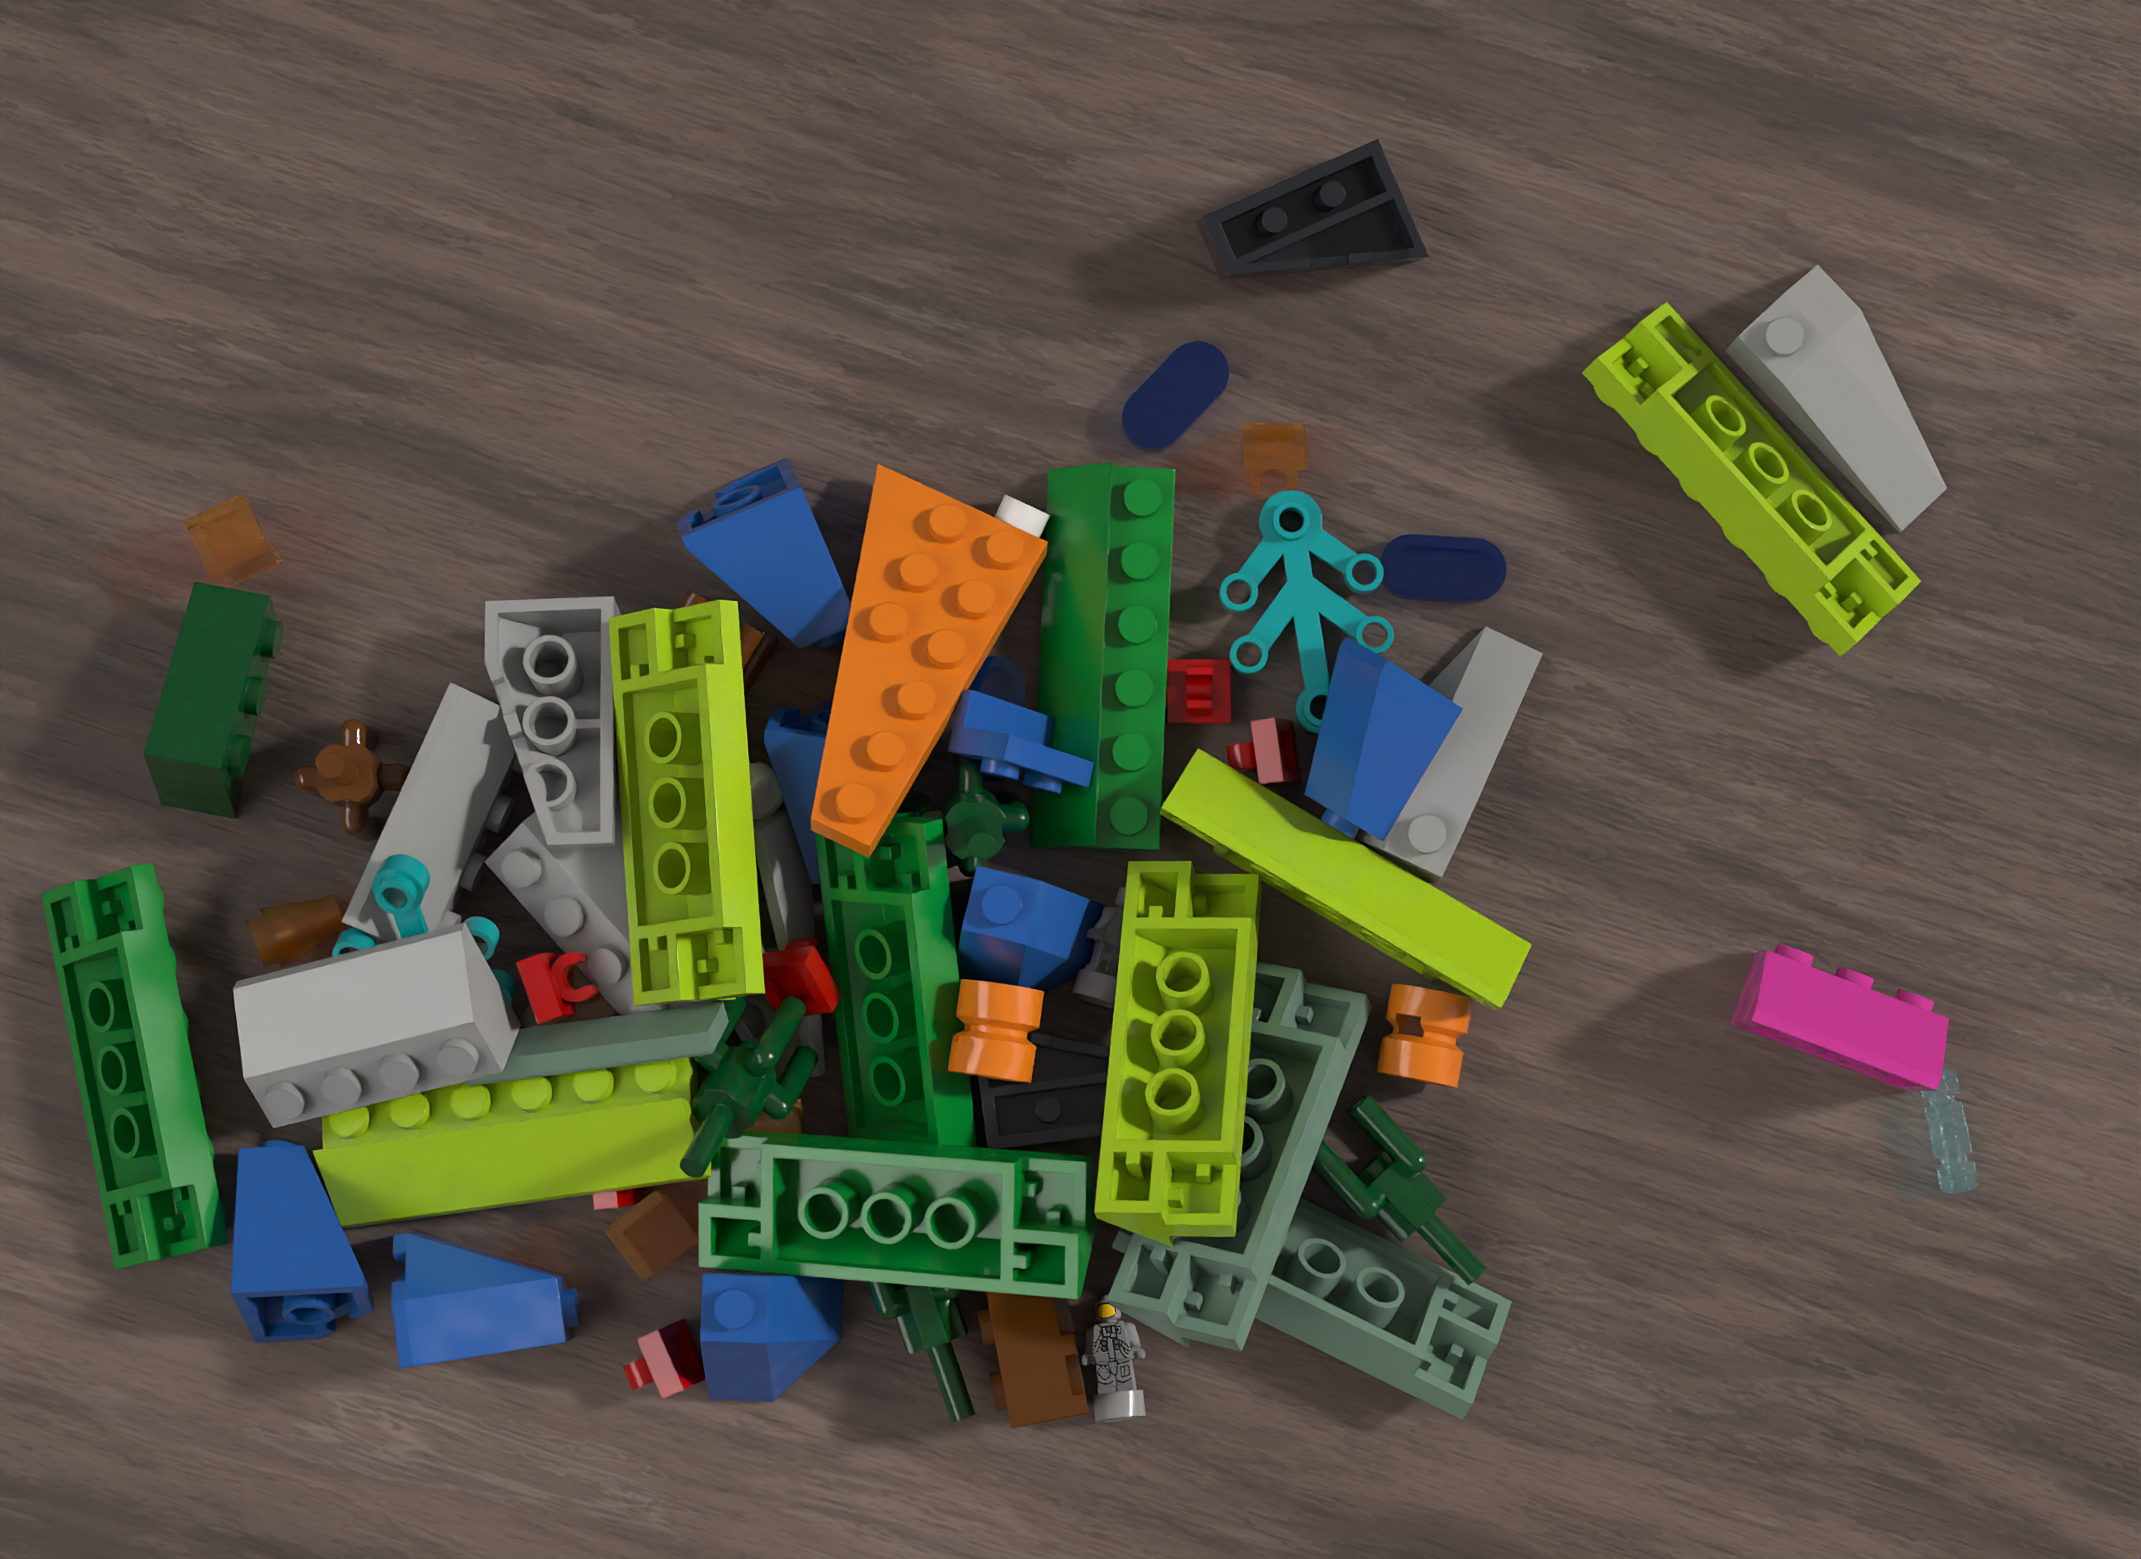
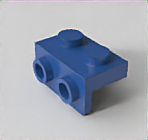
(1014, 743)

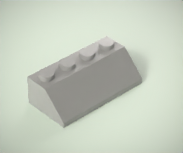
(445, 811)
(579, 903)
(372, 1026)

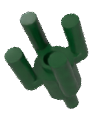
(972, 816)
(745, 1082)
(1395, 1188)
(929, 1322)

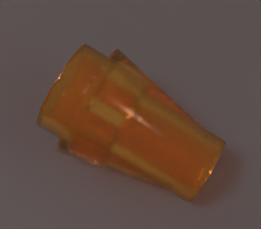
(293, 929)

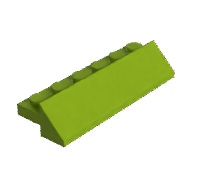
(1751, 478)
(686, 804)
(1345, 881)
(1179, 1052)
(510, 1142)

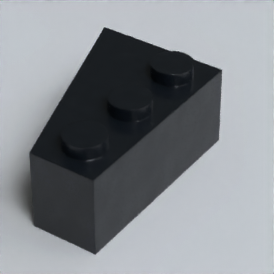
(1317, 221)
(1058, 1104)

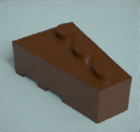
(1036, 1357)

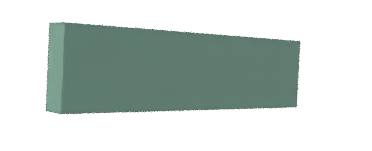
(613, 1042)

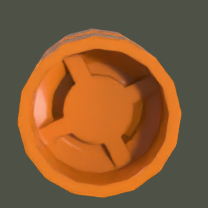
(996, 1031)
(1424, 1035)

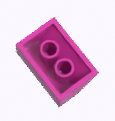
(1843, 1019)

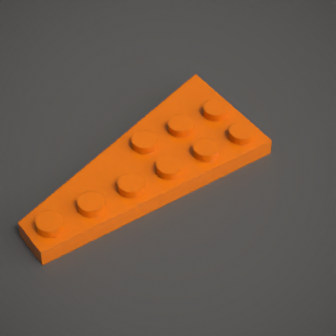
(919, 626)

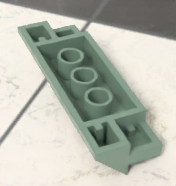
(1295, 1073)
(1380, 1308)

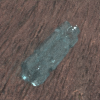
(1950, 1135)

